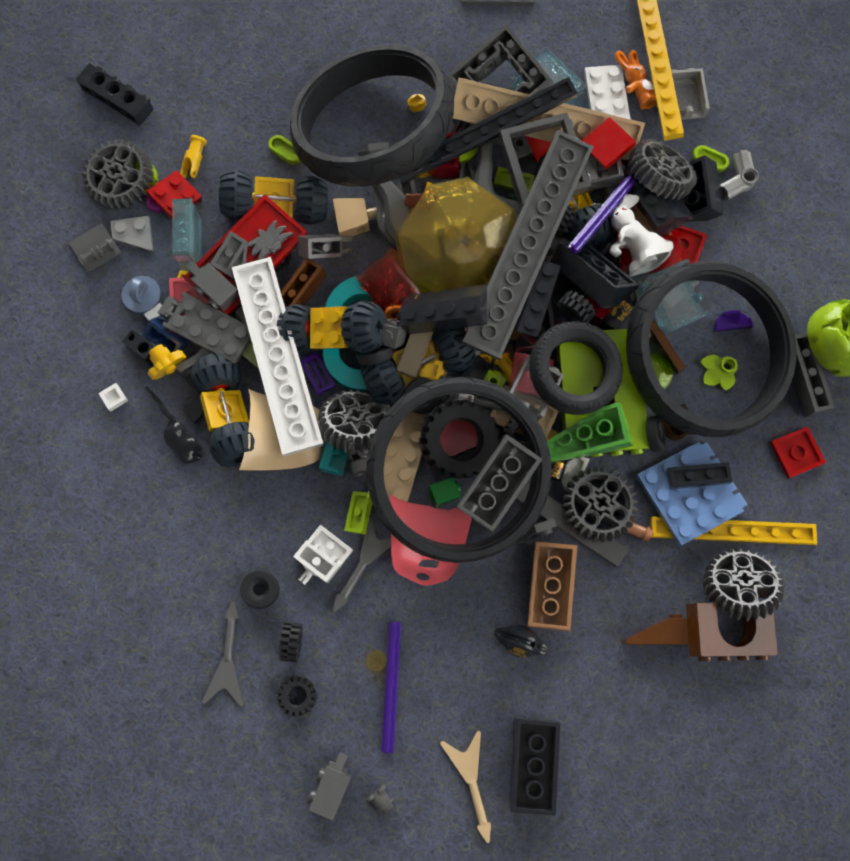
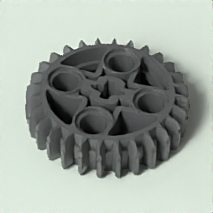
(662, 169)
(115, 170)
(350, 420)
(607, 508)
(744, 584)

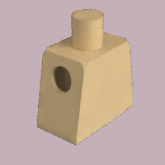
(353, 216)

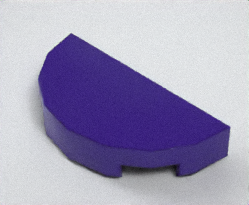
(732, 321)

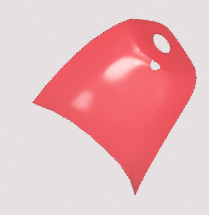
(432, 523)

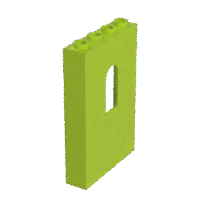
(584, 371)

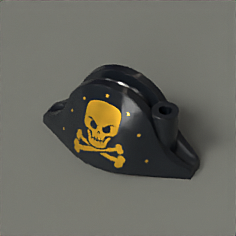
(520, 641)

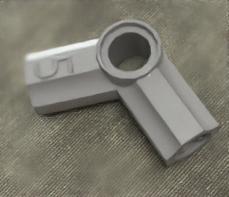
(744, 169)

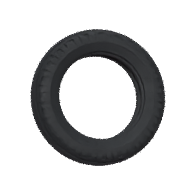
(604, 348)

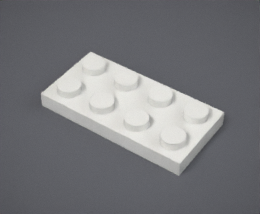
(607, 90)

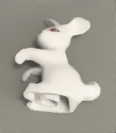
(646, 248)

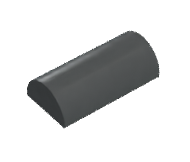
(499, 483)

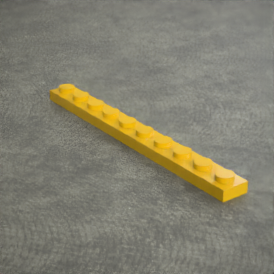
(660, 70)

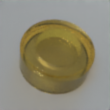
(376, 660)

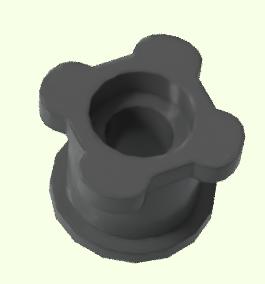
(381, 800)

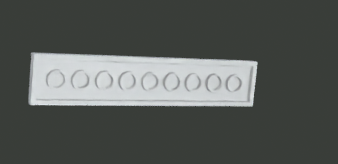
(277, 358)

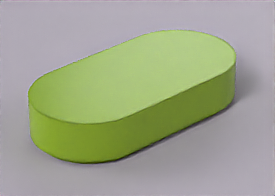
(283, 149)
(721, 159)

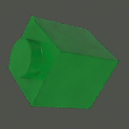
(444, 492)

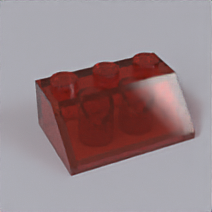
(386, 283)

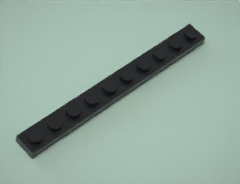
(490, 127)

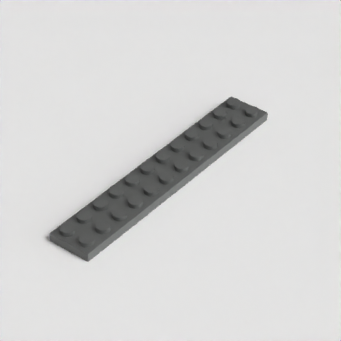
(529, 243)

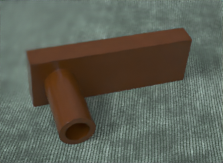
(666, 348)

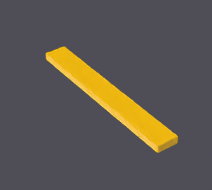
(749, 532)

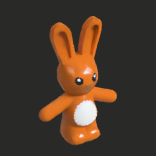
(636, 76)

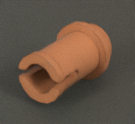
(640, 531)

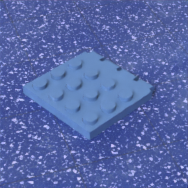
(693, 509)

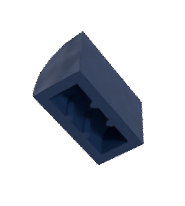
(159, 335)

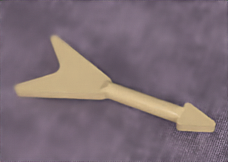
(467, 765)

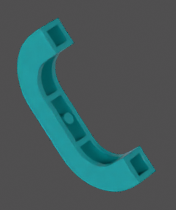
(344, 376)

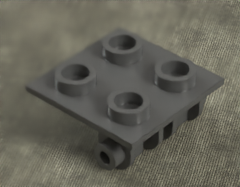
(94, 248)

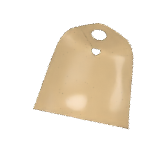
(267, 450)

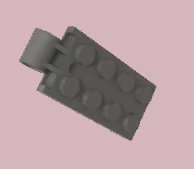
(206, 326)

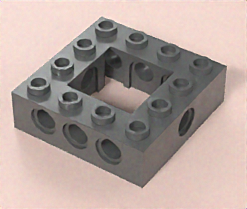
(495, 51)

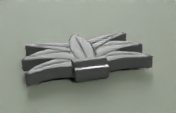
(269, 241)

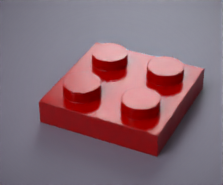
(170, 188)

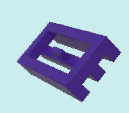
(325, 388)

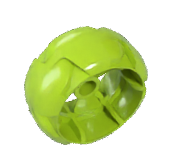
(830, 337)

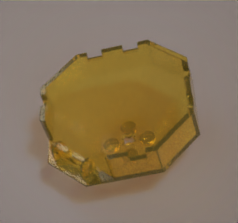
(433, 230)

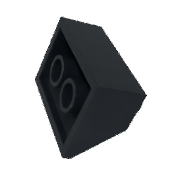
(705, 197)

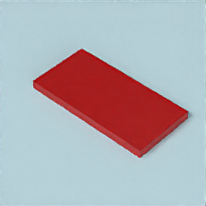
(258, 217)

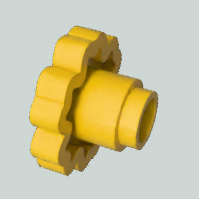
(164, 361)

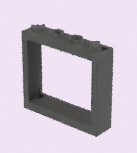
(511, 159)

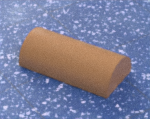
(552, 586)

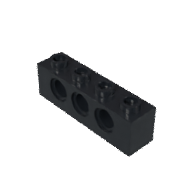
(103, 87)

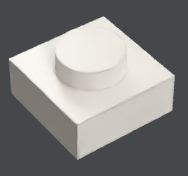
(113, 397)

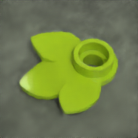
(717, 373)

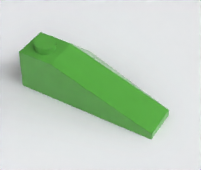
(596, 434)

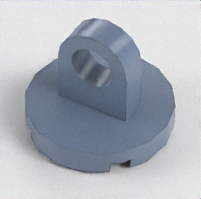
(141, 294)

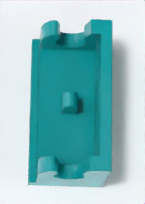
(333, 460)

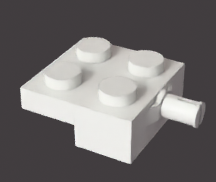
(322, 555)

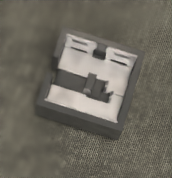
(604, 178)

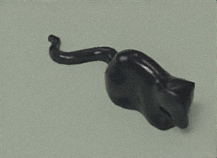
(177, 435)

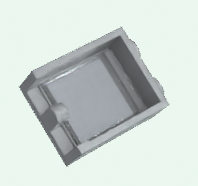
(691, 93)
(525, 391)

